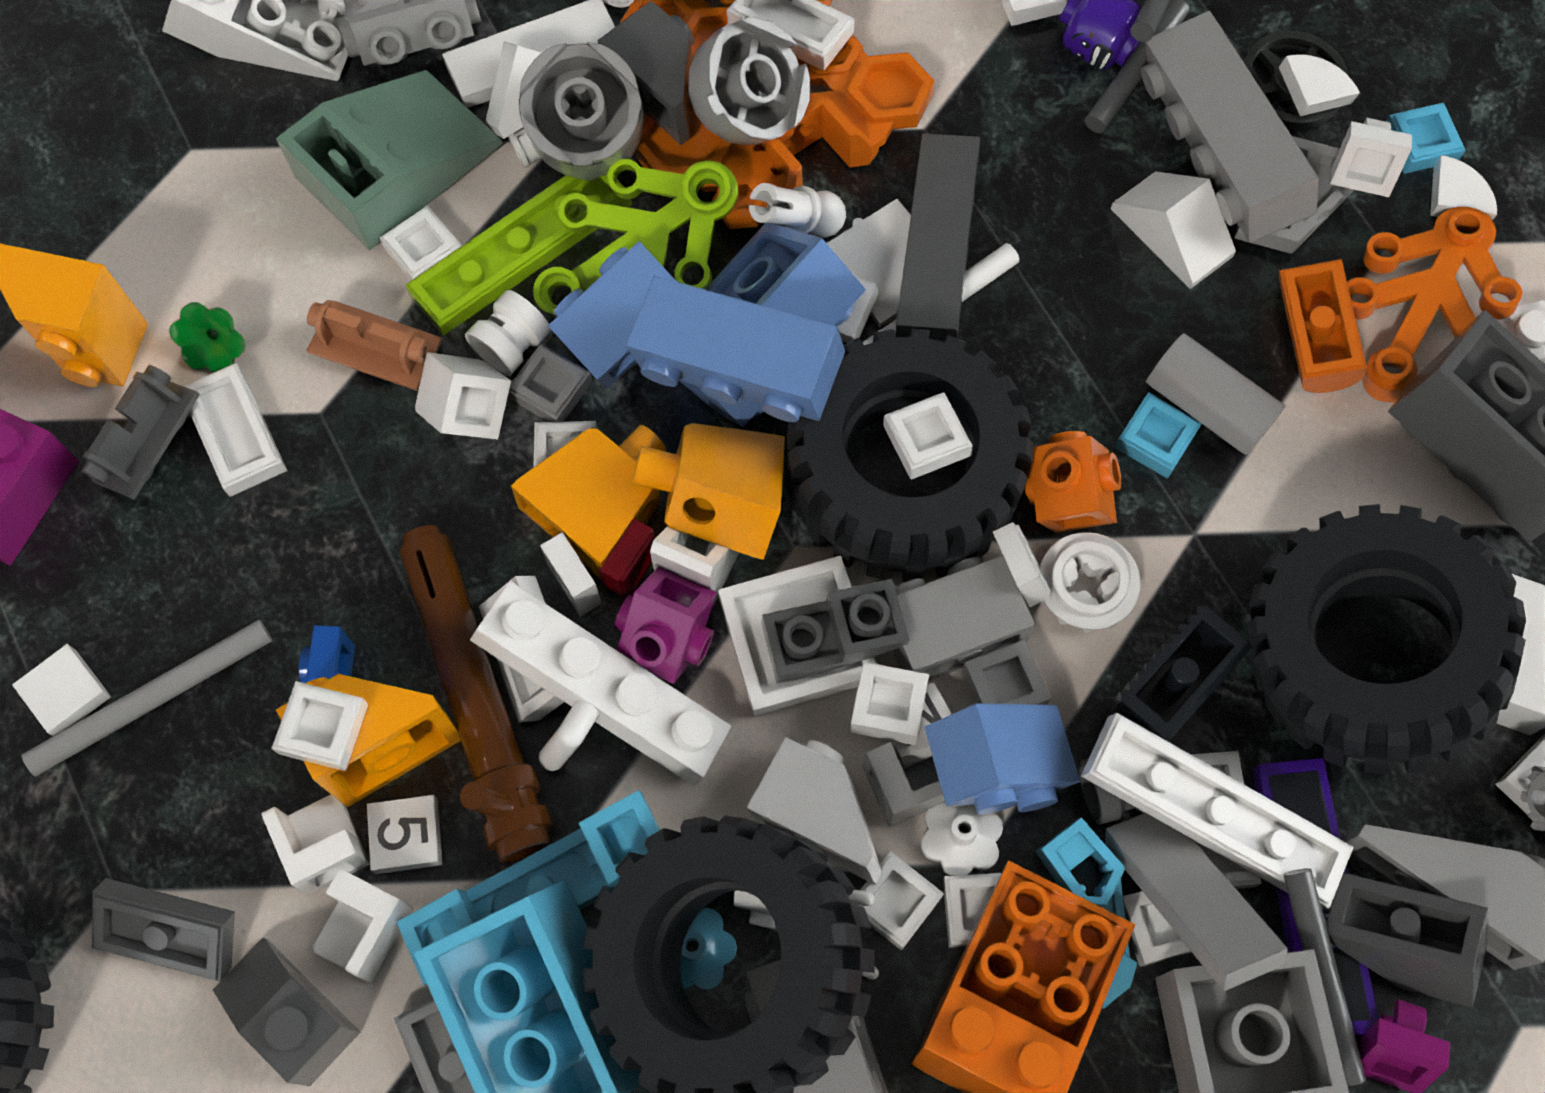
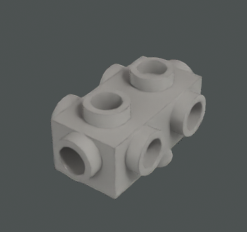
(394, 28)

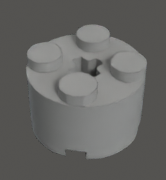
(584, 77)

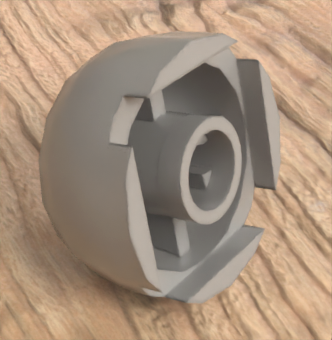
(748, 82)

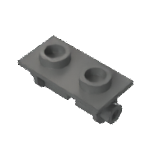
(127, 456)

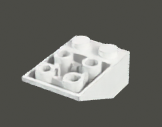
(266, 33)

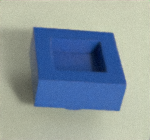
(328, 655)

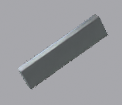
(938, 236)

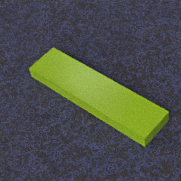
(505, 253)

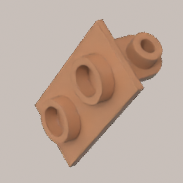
(370, 343)

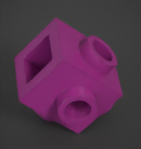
(666, 624)

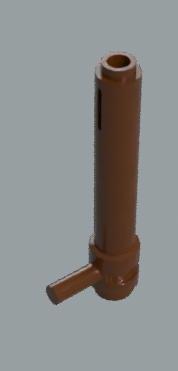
(502, 783)

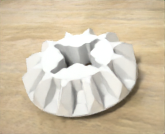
(1095, 556)

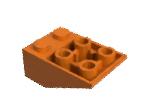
(1024, 990)

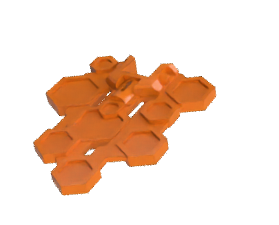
(854, 116)

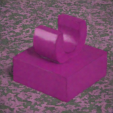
(1400, 1051)

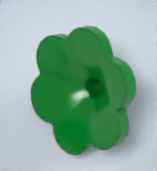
(207, 337)

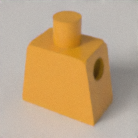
(719, 485)
(590, 492)

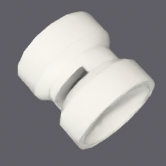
(508, 332)

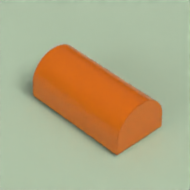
(1322, 326)

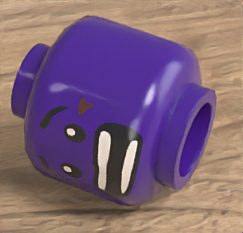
(1100, 30)

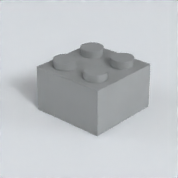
(1255, 1036)

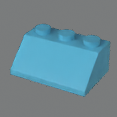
(519, 1000)

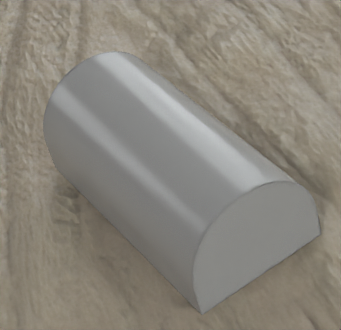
(1215, 393)

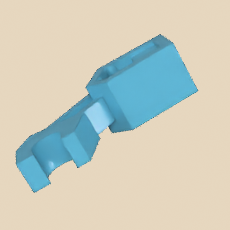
(1065, 853)

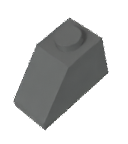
(660, 57)
(1411, 937)
(284, 1015)

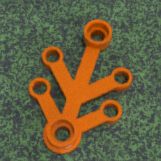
(1430, 289)

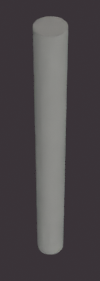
(146, 698)

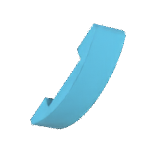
(582, 858)

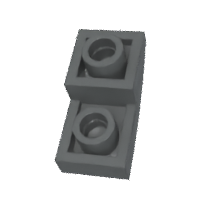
(835, 632)

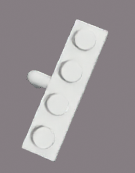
(599, 688)

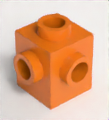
(1073, 482)

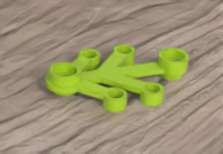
(646, 226)

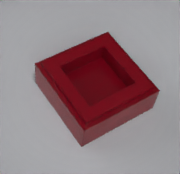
(628, 561)

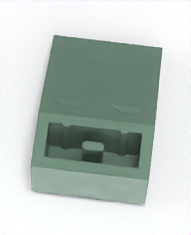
(385, 151)

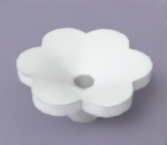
(961, 851)

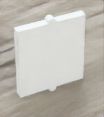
(876, 252)

